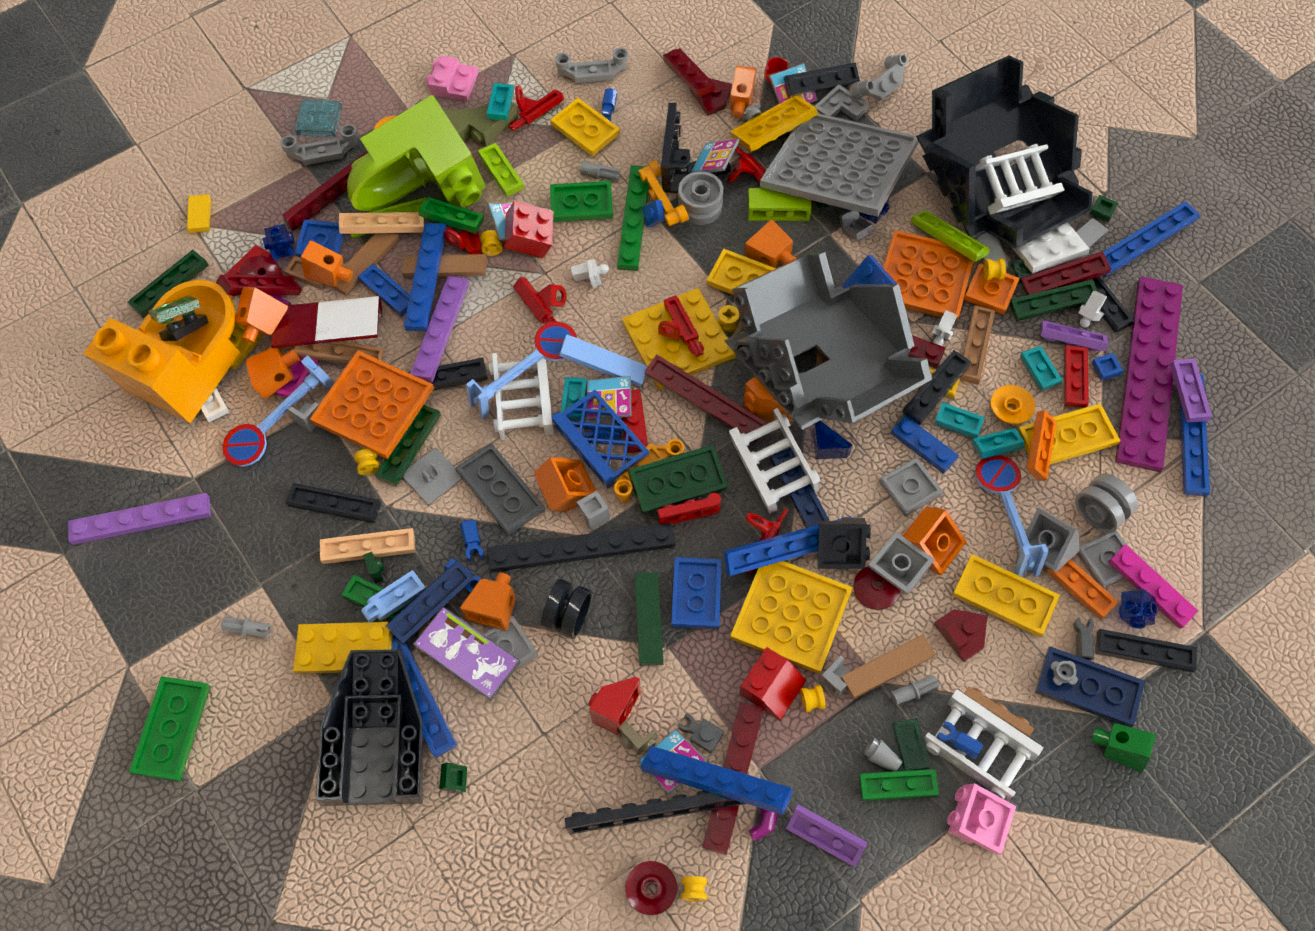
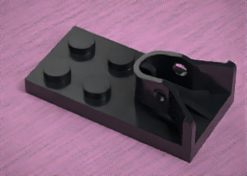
(672, 157)

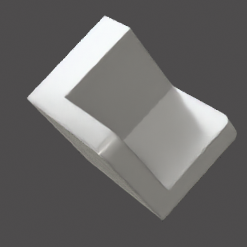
(303, 415)
(594, 510)
(832, 678)

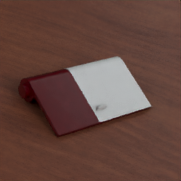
(328, 322)

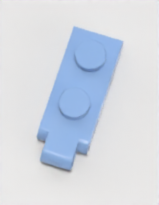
(393, 597)

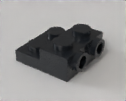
(843, 544)

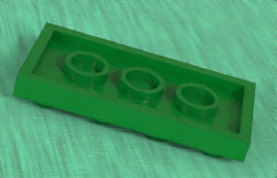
(170, 729)

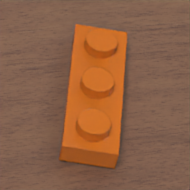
(1041, 445)
(1084, 589)

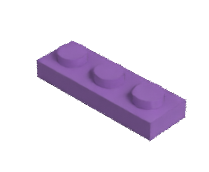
(1073, 336)
(1191, 390)
(826, 835)

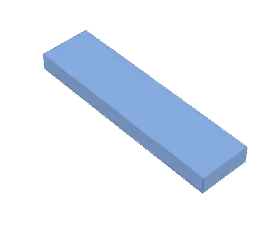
(602, 360)

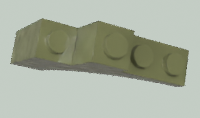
(475, 124)

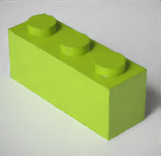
(778, 206)

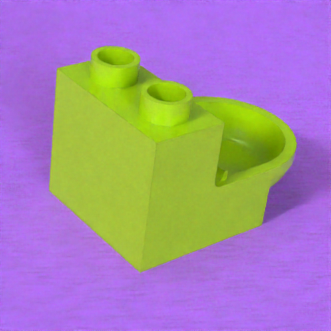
(410, 153)

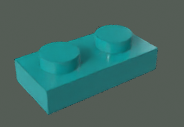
(500, 101)
(1041, 368)
(573, 391)
(959, 420)
(998, 443)

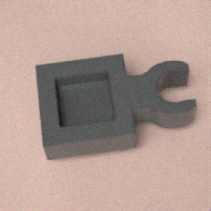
(704, 734)

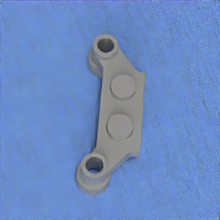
(593, 70)
(885, 82)
(322, 150)

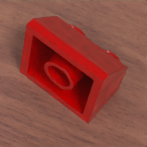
(772, 683)
(614, 703)

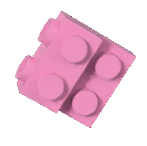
(451, 78)
(981, 818)

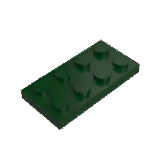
(677, 479)

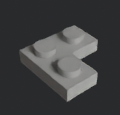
(842, 100)

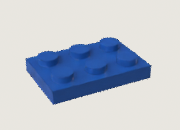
(696, 593)

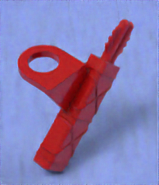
(533, 109)
(747, 164)
(464, 240)
(541, 301)
(680, 326)
(769, 529)

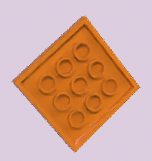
(928, 273)
(372, 404)

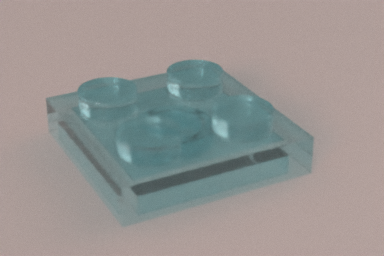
(318, 118)

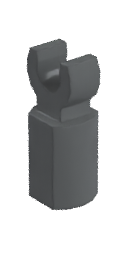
(1084, 639)

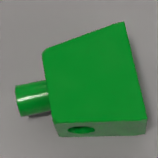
(1126, 745)

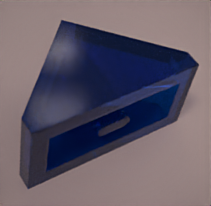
(829, 443)

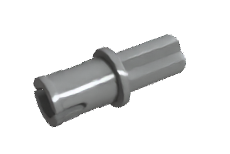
(599, 170)
(246, 627)
(914, 690)

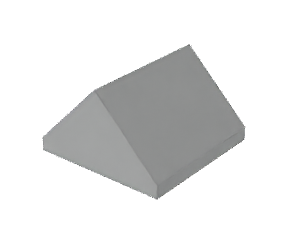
(1059, 537)
(901, 563)

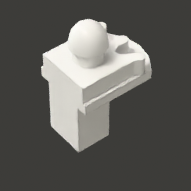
(589, 270)
(1091, 310)
(944, 331)

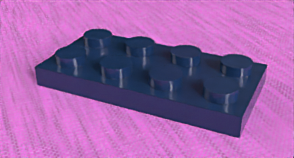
(1097, 691)

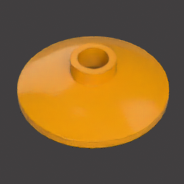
(1014, 397)

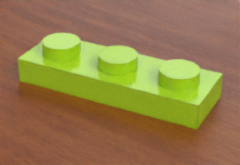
(501, 169)

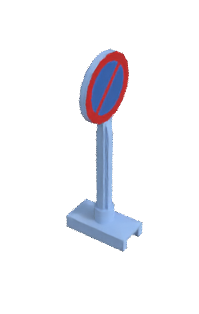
(547, 345)
(248, 442)
(1002, 476)

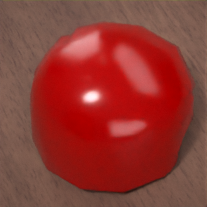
(774, 66)

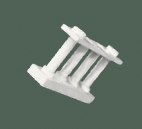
(1018, 198)
(541, 401)
(760, 478)
(1003, 734)

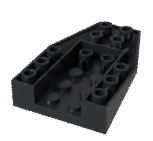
(371, 735)

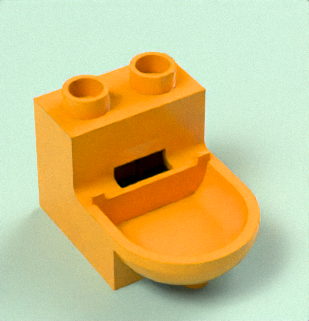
(171, 373)

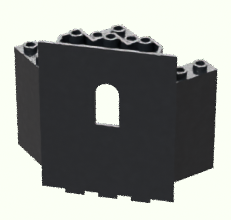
(983, 115)

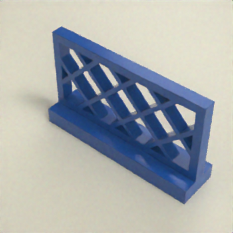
(583, 447)

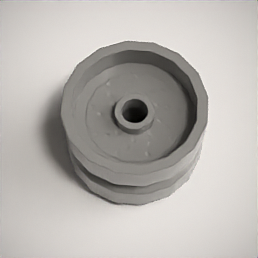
(701, 196)
(1106, 503)

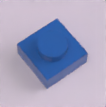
(654, 213)
(1107, 367)

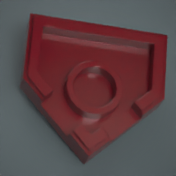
(717, 99)
(963, 632)

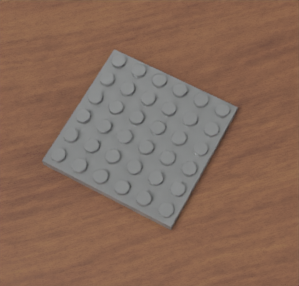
(840, 163)

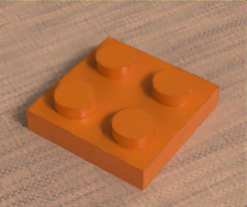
(991, 293)

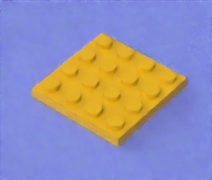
(643, 332)
(792, 614)

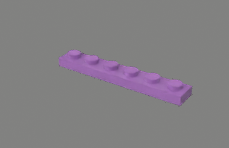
(440, 328)
(138, 518)

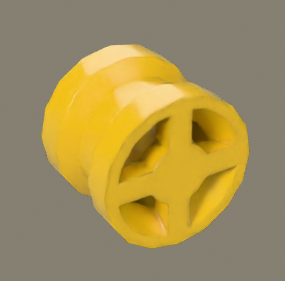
(490, 243)
(994, 269)
(724, 320)
(366, 462)
(812, 698)
(694, 889)

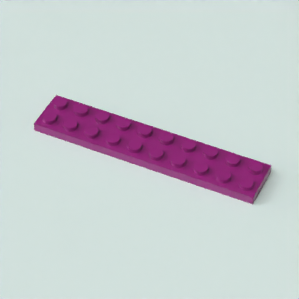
(1149, 375)

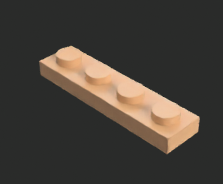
(381, 222)
(355, 546)

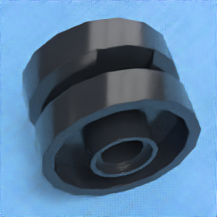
(566, 609)

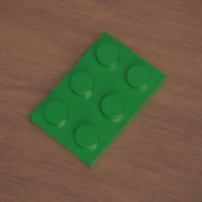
(581, 201)

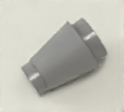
(882, 755)

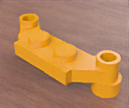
(672, 215)
(623, 487)

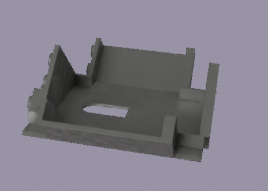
(855, 328)

